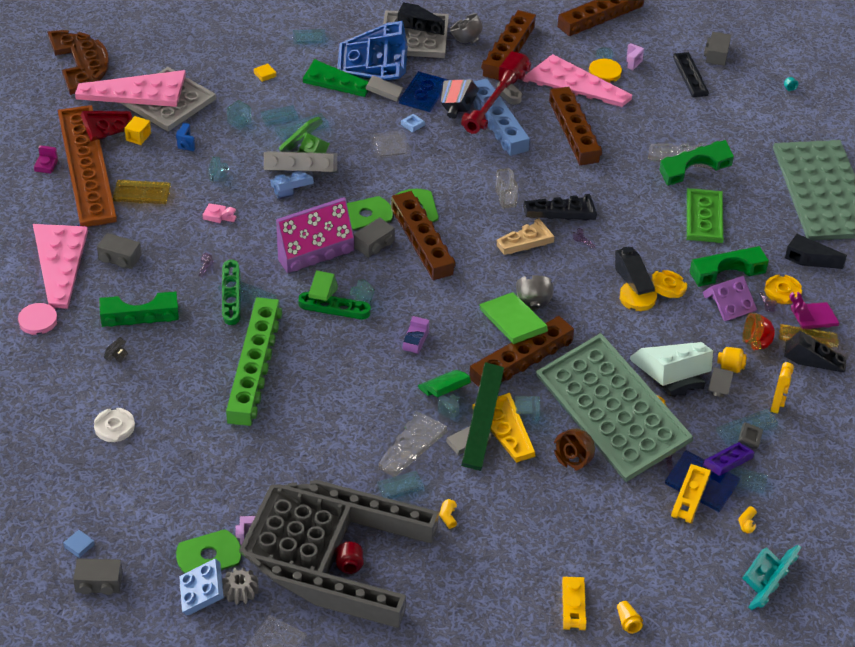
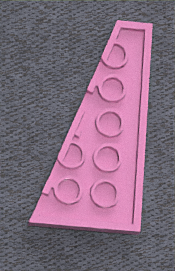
(560, 73)
(151, 89)
(59, 255)

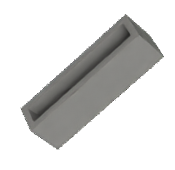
(300, 161)

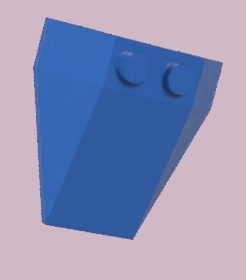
(376, 52)

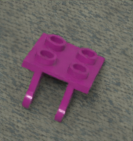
(812, 315)

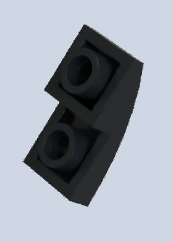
(681, 387)

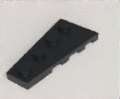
(560, 208)

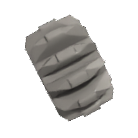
(240, 585)

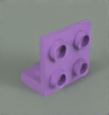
(732, 298)

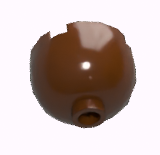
(574, 444)

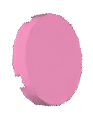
(37, 318)

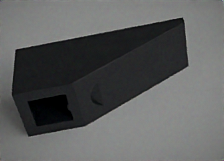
(420, 19)
(811, 253)
(810, 352)

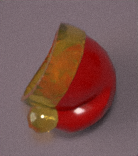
(758, 331)

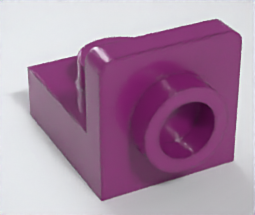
(47, 159)

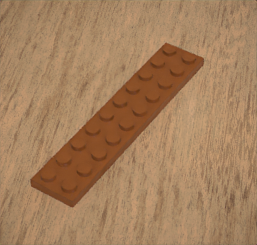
(86, 170)

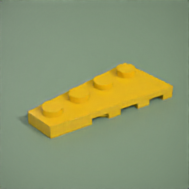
(510, 430)

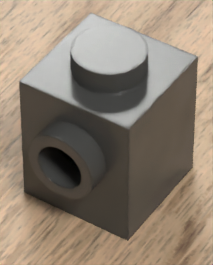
(720, 382)

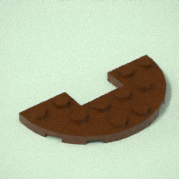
(88, 54)

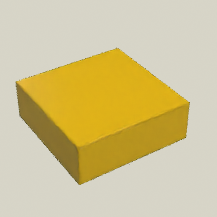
(265, 72)

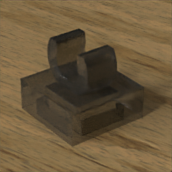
(116, 350)

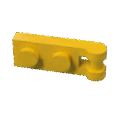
(782, 387)
(691, 493)
(573, 603)

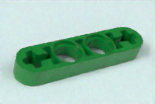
(228, 292)
(335, 303)

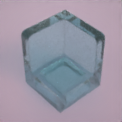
(239, 114)
(528, 405)

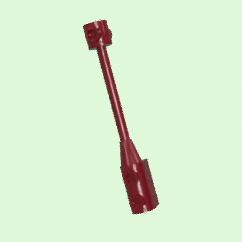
(509, 72)

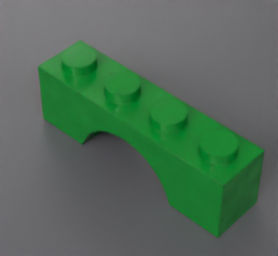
(716, 155)
(749, 261)
(161, 308)

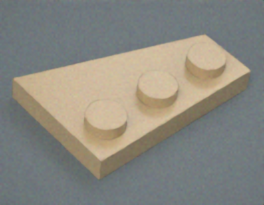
(527, 238)

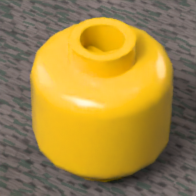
(732, 359)

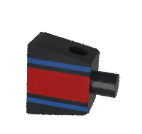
(458, 96)

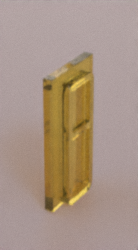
(141, 191)
(830, 339)

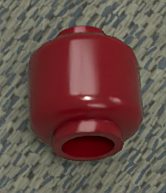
(349, 557)

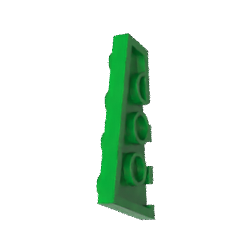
(335, 79)

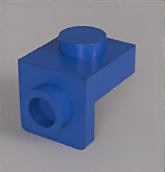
(184, 138)

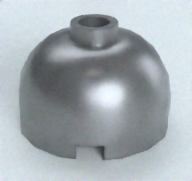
(468, 29)
(535, 291)

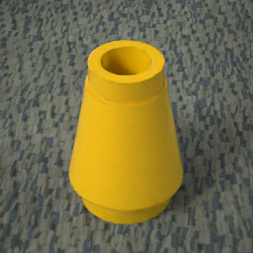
(629, 618)

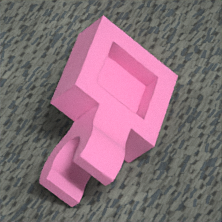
(217, 213)

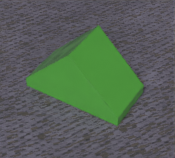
(323, 286)

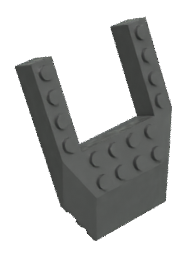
(303, 526)

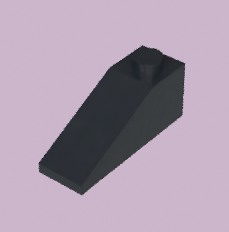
(633, 271)

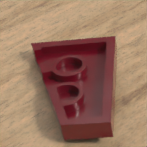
(105, 123)

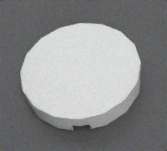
(118, 429)

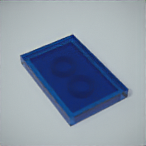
(423, 91)
(717, 488)

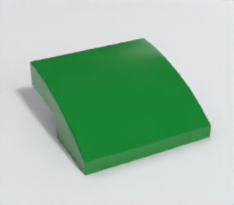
(445, 383)

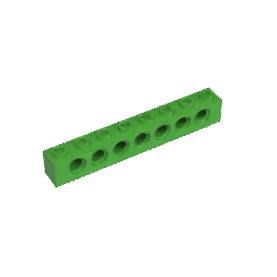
(253, 362)

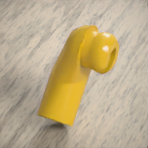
(446, 511)
(745, 520)

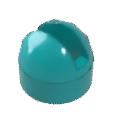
(791, 83)

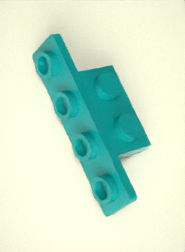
(766, 572)

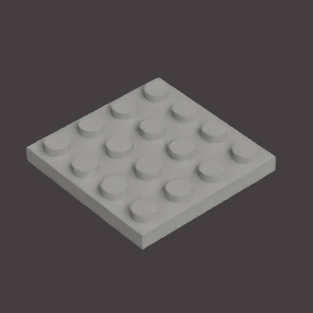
(420, 42)
(191, 100)

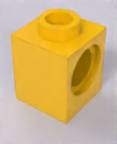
(137, 130)

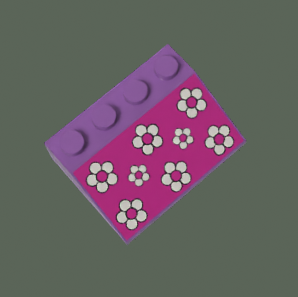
(314, 235)

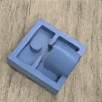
(284, 185)
(201, 587)

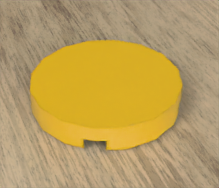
(606, 69)
(669, 284)
(781, 293)
(638, 302)

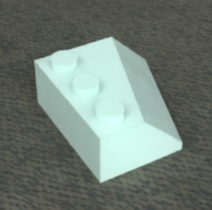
(674, 362)

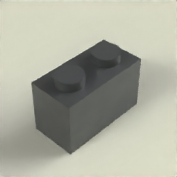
(717, 48)
(374, 237)
(119, 251)
(98, 576)

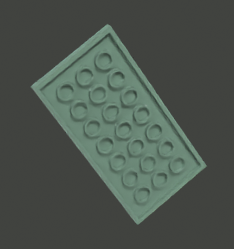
(820, 187)
(614, 407)

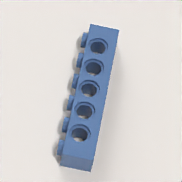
(501, 120)

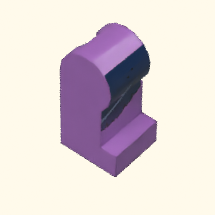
(416, 335)

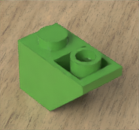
(313, 144)

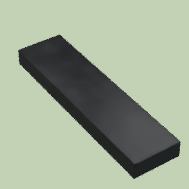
(690, 74)

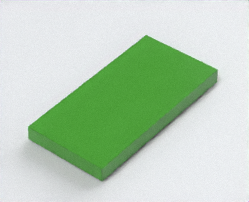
(705, 215)
(513, 318)

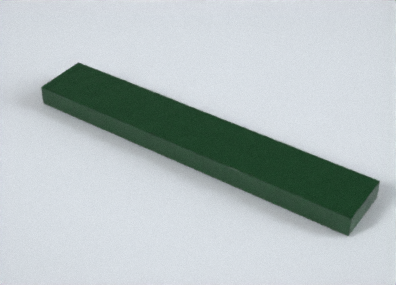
(482, 416)

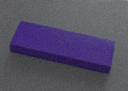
(729, 458)

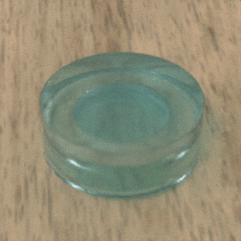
(604, 53)

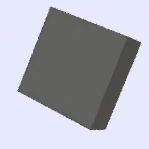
(750, 435)

